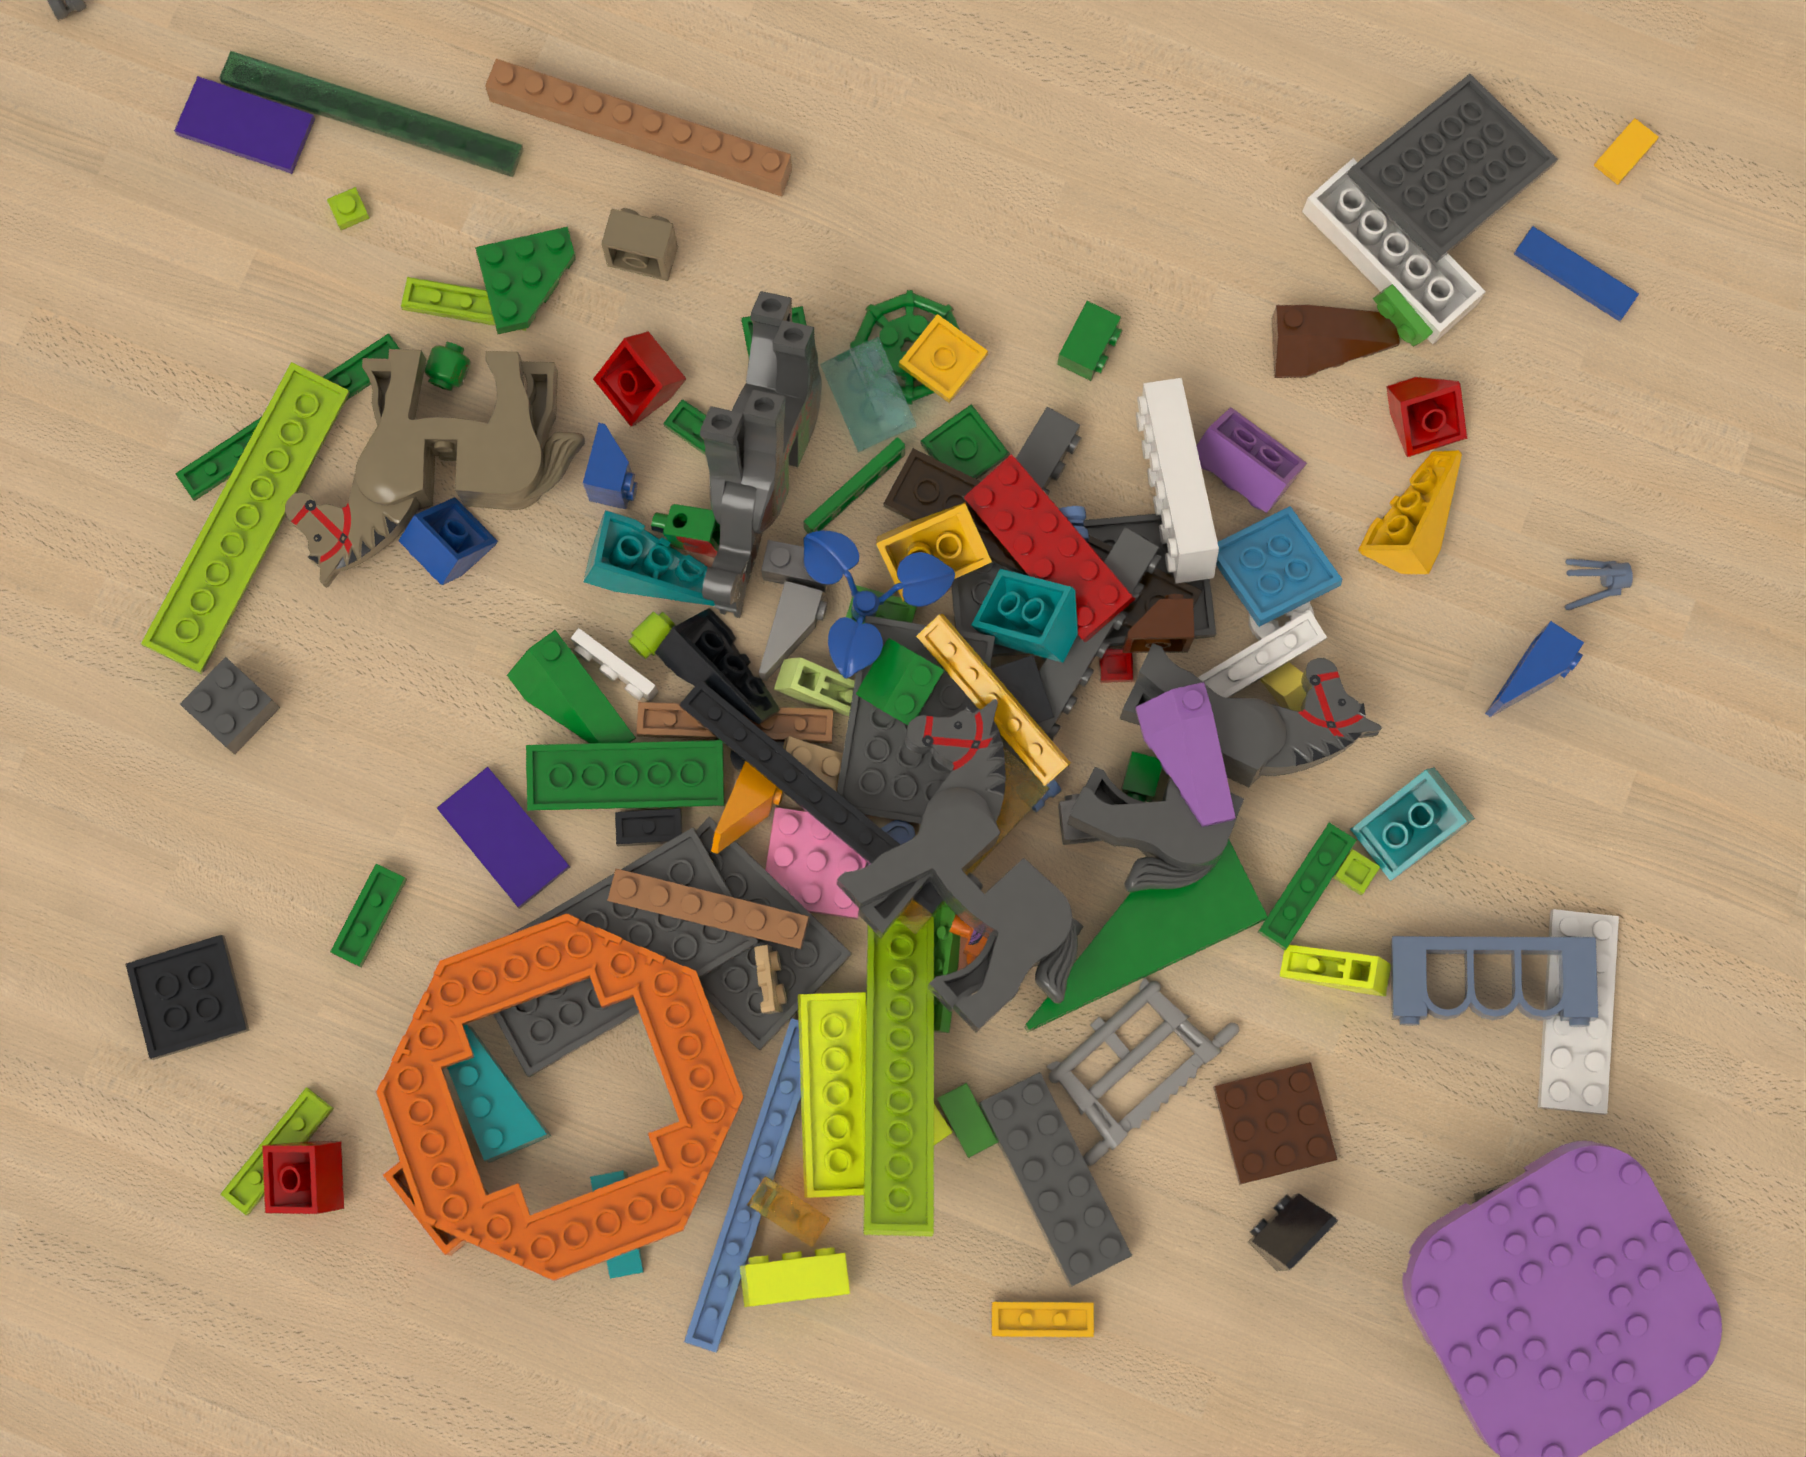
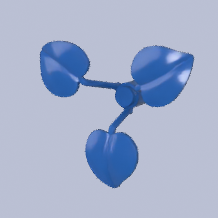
(851, 642)

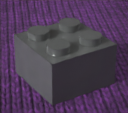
(230, 705)

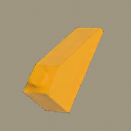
(747, 806)

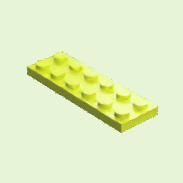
(833, 1092)

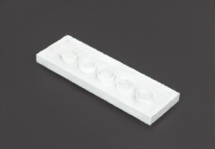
(1578, 1058)

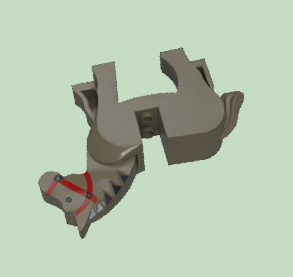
(496, 462)

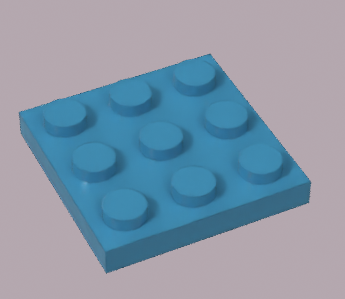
(1275, 566)

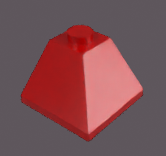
(1427, 413)

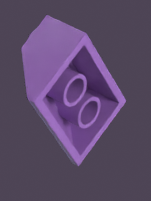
(1248, 459)

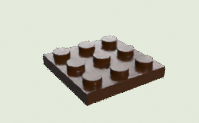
(1275, 1123)

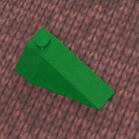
(562, 688)

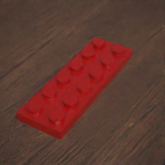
(1048, 543)

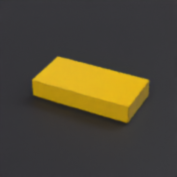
(1626, 151)

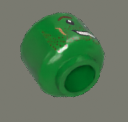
(447, 366)

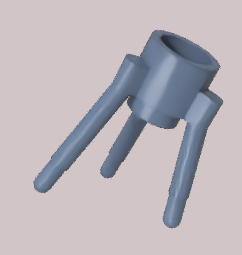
(1611, 574)

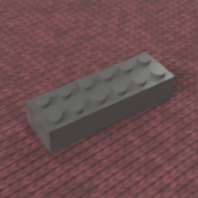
(1055, 1179)

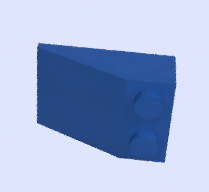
(1548, 657)

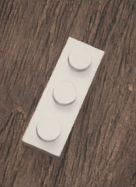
(613, 666)

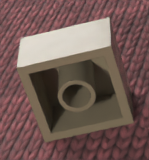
(639, 243)

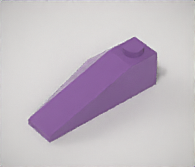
(1186, 742)

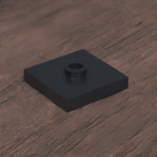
(1025, 684)

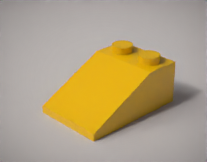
(945, 534)

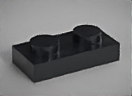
(647, 826)

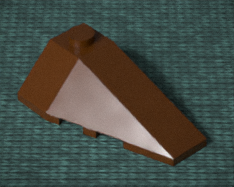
(1326, 337)

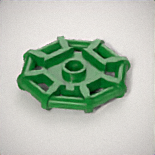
(901, 330)

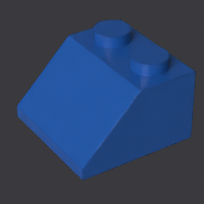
(608, 472)
(447, 540)

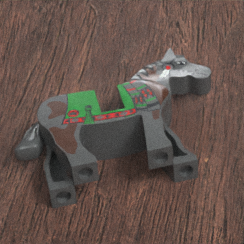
(757, 442)

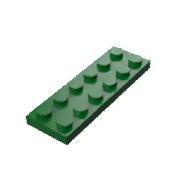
(625, 775)

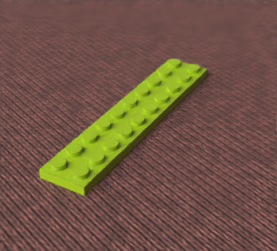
(245, 518)
(899, 1083)

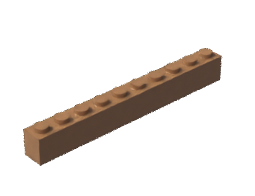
(639, 127)

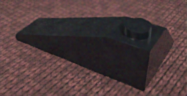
(706, 652)

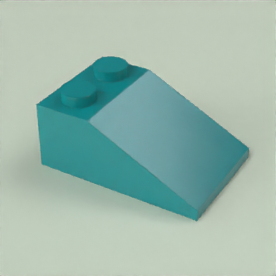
(1412, 823)

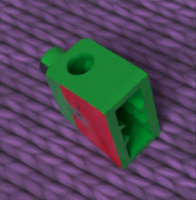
(689, 529)

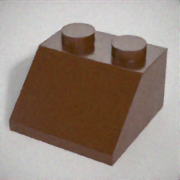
(1165, 624)

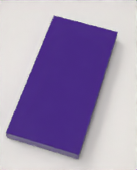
(244, 125)
(503, 837)

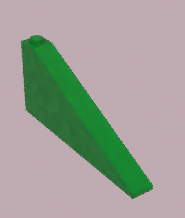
(1156, 931)

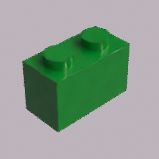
(1089, 341)

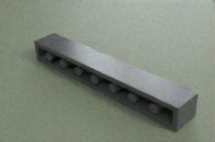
(1129, 561)

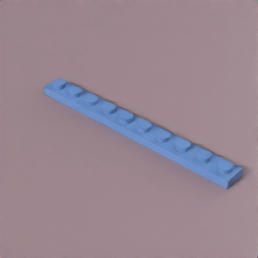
(742, 1220)

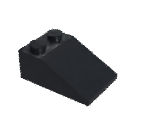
(1290, 1231)

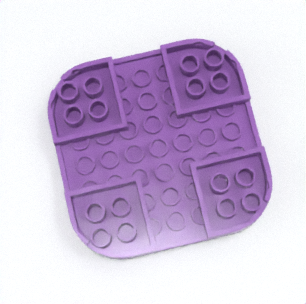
(1563, 1303)

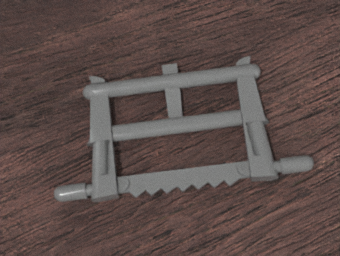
(1174, 1020)

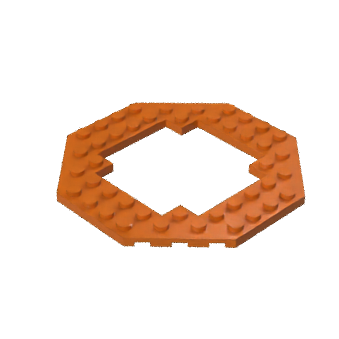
(602, 1221)

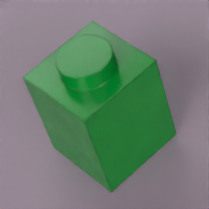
(1141, 777)

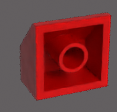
(639, 377)
(303, 1177)

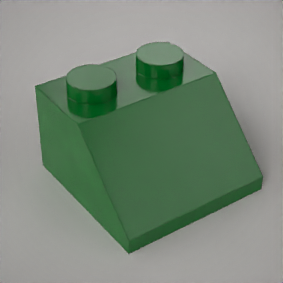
(900, 682)

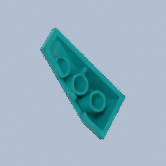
(638, 563)

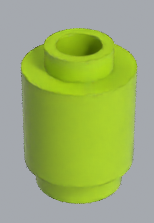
(650, 634)

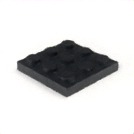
(187, 997)

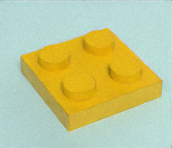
(943, 358)

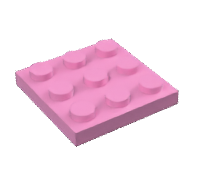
(808, 862)

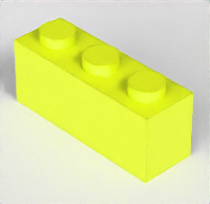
(794, 1277)

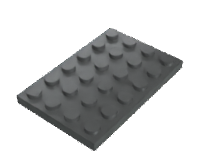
(1452, 167)
(877, 767)
(734, 985)

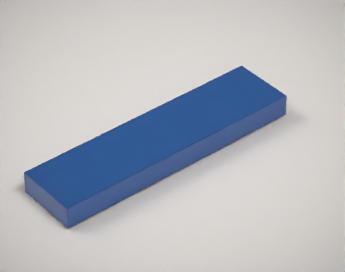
(1576, 273)

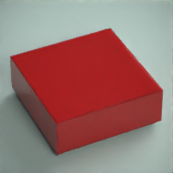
(1116, 666)

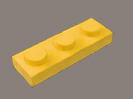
(1042, 1319)

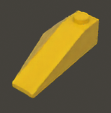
(1415, 525)

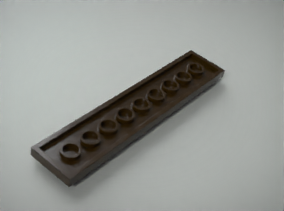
(932, 486)

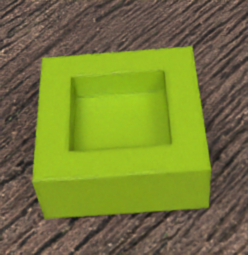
(348, 208)
(1356, 872)

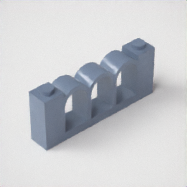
(1576, 976)

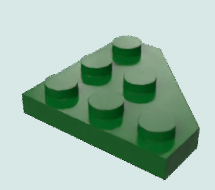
(523, 275)

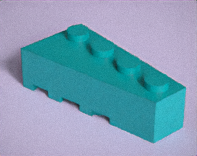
(493, 1105)

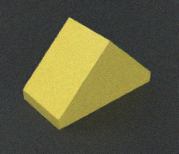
(1286, 686)

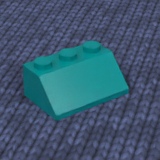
(1029, 615)

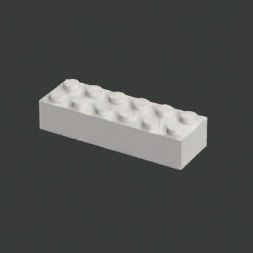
(1388, 255)
(1177, 481)

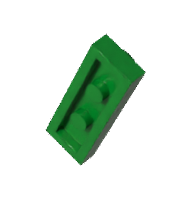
(368, 915)

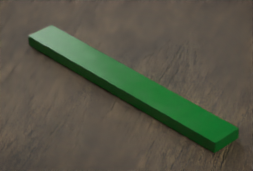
(220, 462)

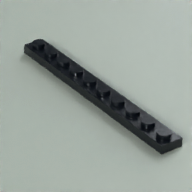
(795, 780)

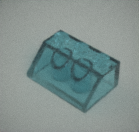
(868, 394)

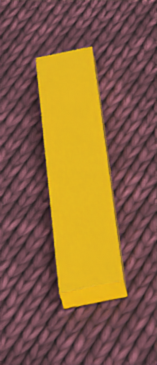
(984, 686)

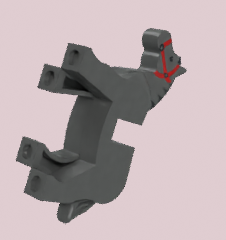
(1254, 743)
(1020, 916)

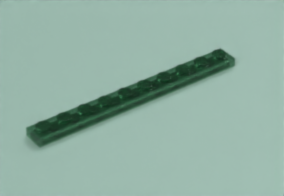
(371, 113)

